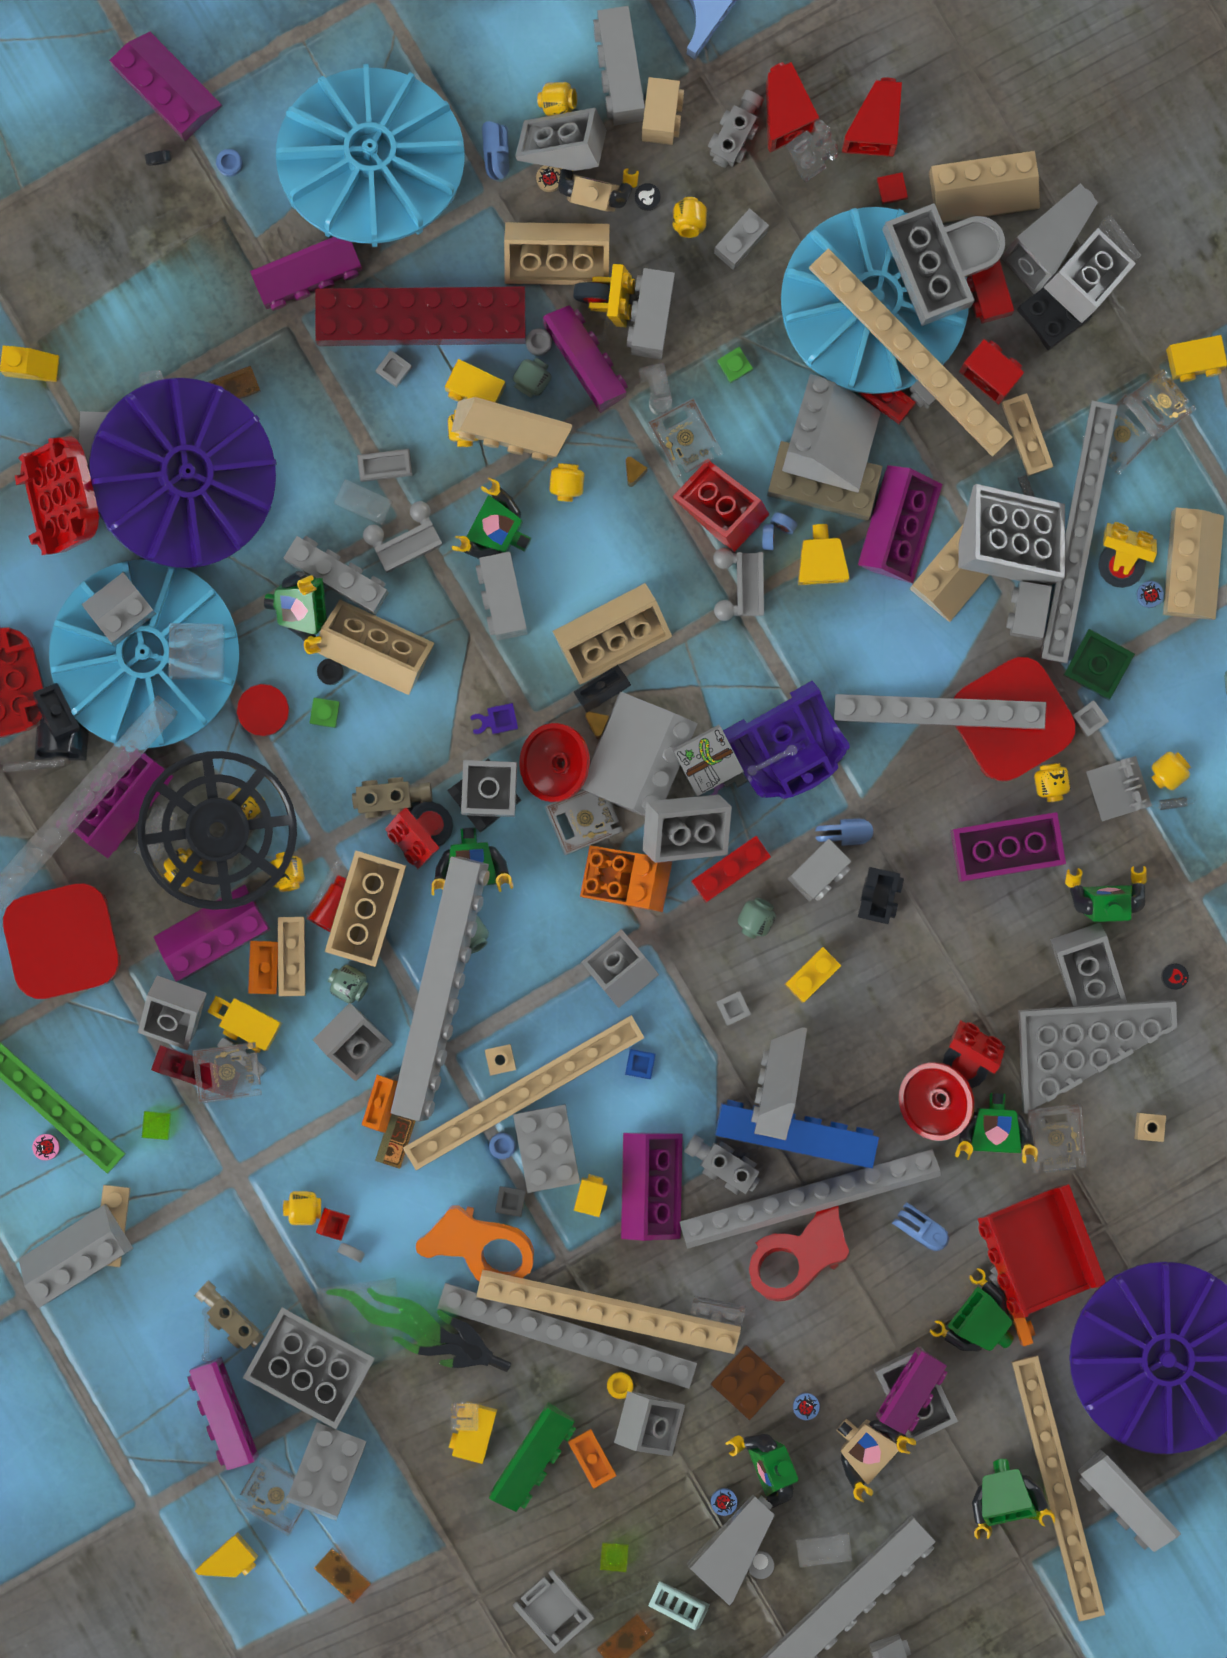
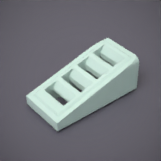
(674, 1614)

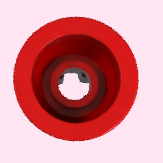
(327, 908)

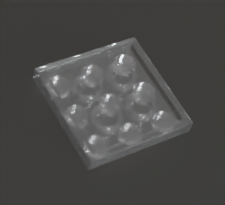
(345, 1322)

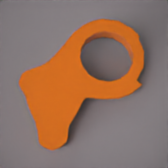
(465, 1237)

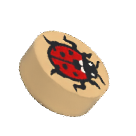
(548, 178)

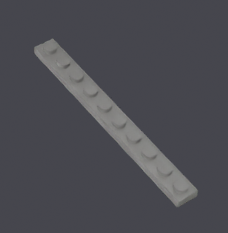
(1079, 531)
(810, 1198)
(568, 1336)

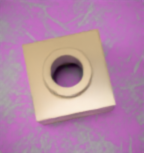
(509, 1064)
(1142, 1122)

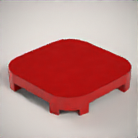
(59, 495)
(18, 681)
(1014, 751)
(61, 941)

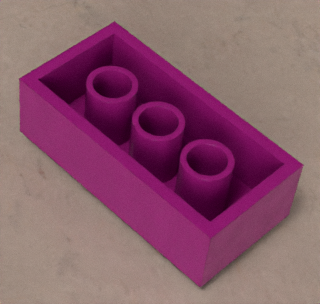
(1008, 847)

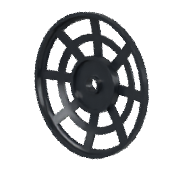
(222, 847)

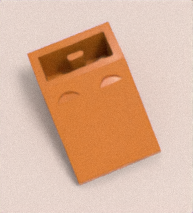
(625, 878)

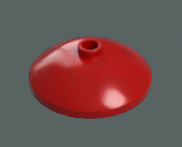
(542, 762)
(926, 1110)

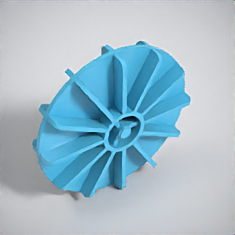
(370, 155)
(829, 334)
(116, 683)

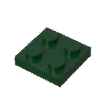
(1099, 664)

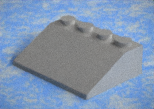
(831, 435)
(1013, 536)
(636, 754)
(308, 1368)

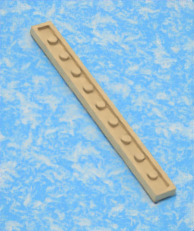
(910, 352)
(523, 1092)
(608, 1311)
(1058, 1488)

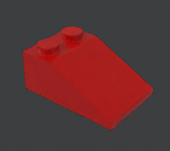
(721, 505)

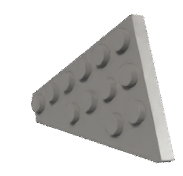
(1073, 1043)

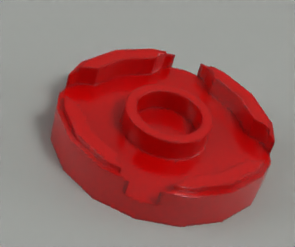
(263, 710)

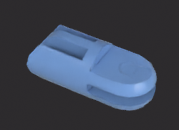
(495, 150)
(851, 832)
(928, 1233)

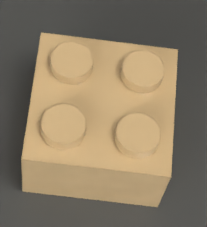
(660, 112)

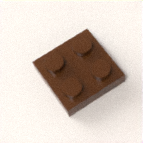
(747, 1382)

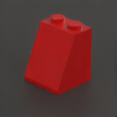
(787, 107)
(877, 121)

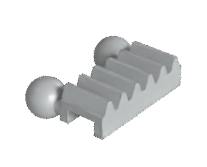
(408, 545)
(749, 584)

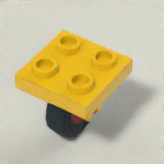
(609, 294)
(1125, 554)

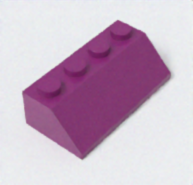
(165, 84)
(306, 271)
(584, 357)
(900, 523)
(120, 808)
(209, 936)
(651, 1186)
(223, 1413)

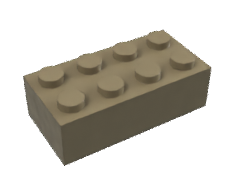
(822, 495)

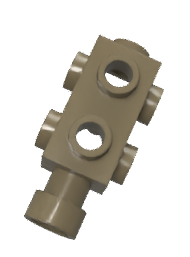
(383, 799)
(230, 1323)

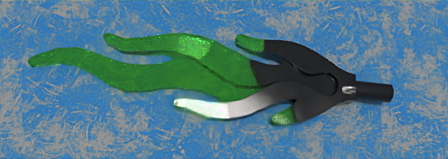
(422, 1327)

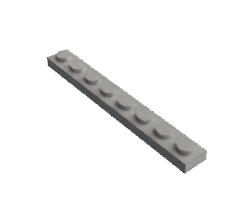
(940, 711)

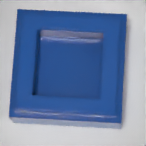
(640, 1064)

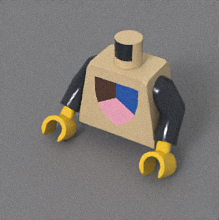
(594, 192)
(869, 1451)

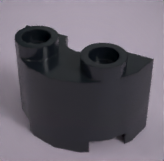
(69, 747)
(879, 894)

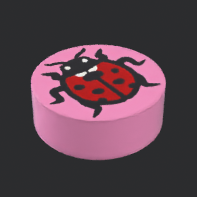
(46, 1147)

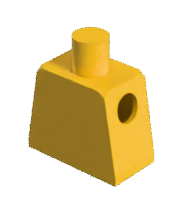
(822, 559)

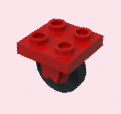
(420, 831)
(973, 1053)

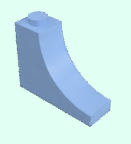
(708, 18)

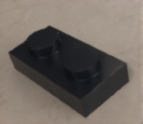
(602, 688)
(56, 711)

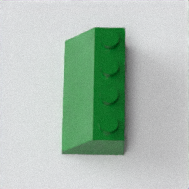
(532, 1457)

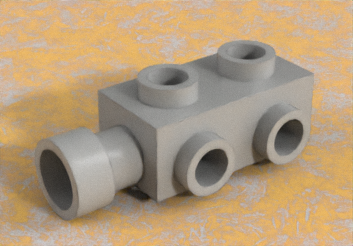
(736, 134)
(729, 1169)

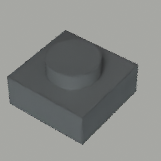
(510, 1201)

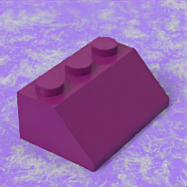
(911, 1391)

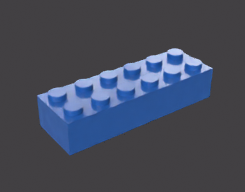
(803, 1137)

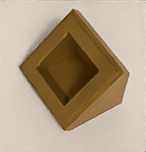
(634, 470)
(596, 722)

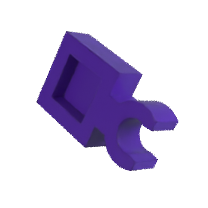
(500, 719)

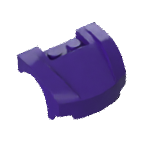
(796, 722)

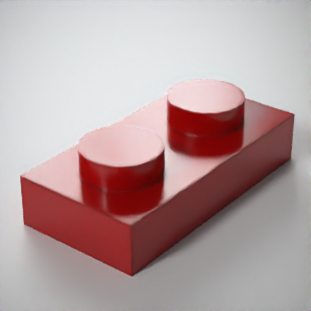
(893, 404)

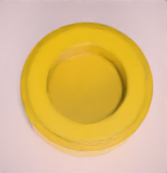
(619, 1384)

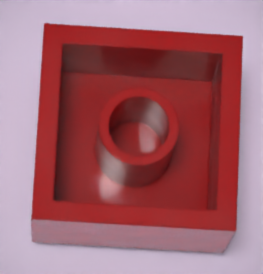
(992, 371)

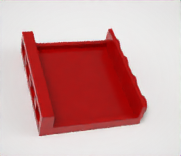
(1041, 1251)

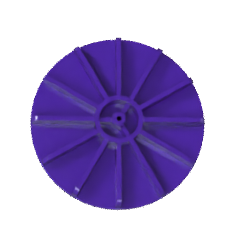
(182, 472)
(1154, 1357)

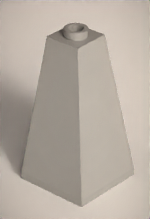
(1045, 243)
(730, 1551)

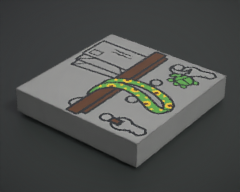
(708, 760)

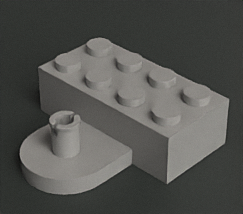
(939, 258)

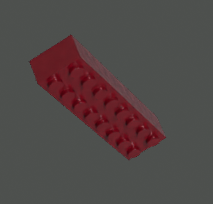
(420, 316)

